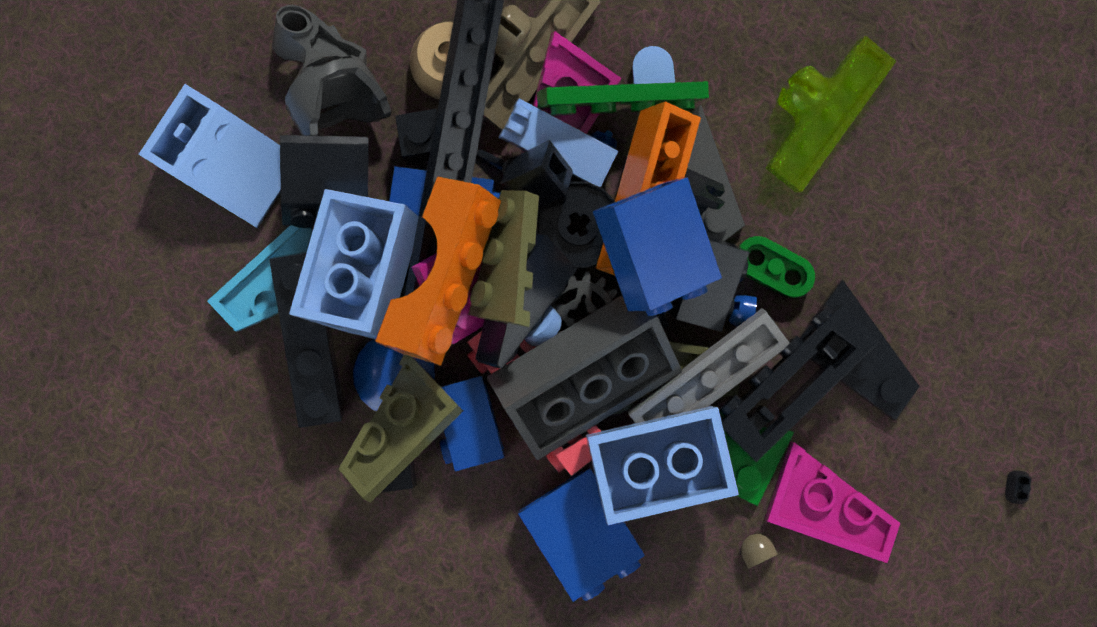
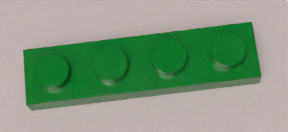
(605, 97)

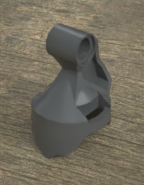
(330, 75)

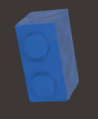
(474, 434)

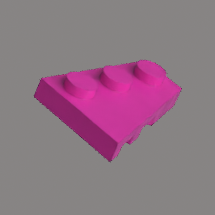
(825, 507)

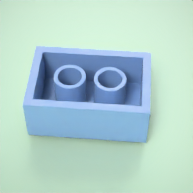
(662, 465)

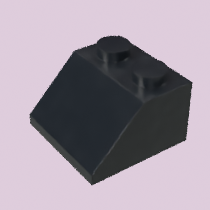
(319, 164)

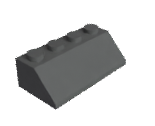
(584, 375)

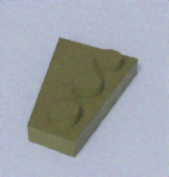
(503, 270)

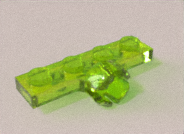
(825, 110)

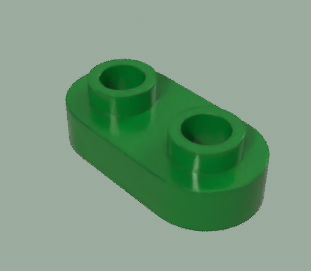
(774, 265)

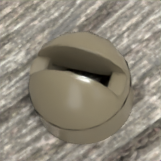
(757, 549)

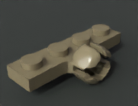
(522, 51)

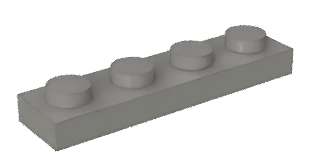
(715, 370)

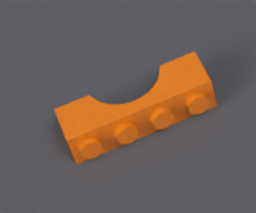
(426, 318)

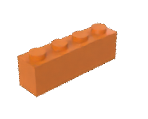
(656, 154)

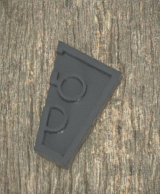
(707, 162)

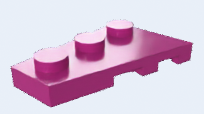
(570, 66)

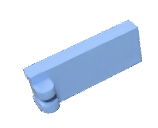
(584, 154)

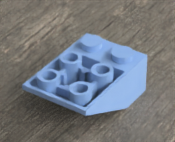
(217, 155)

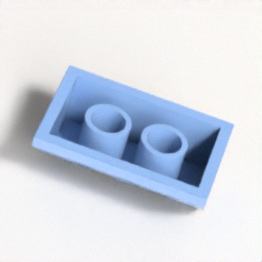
(354, 262)

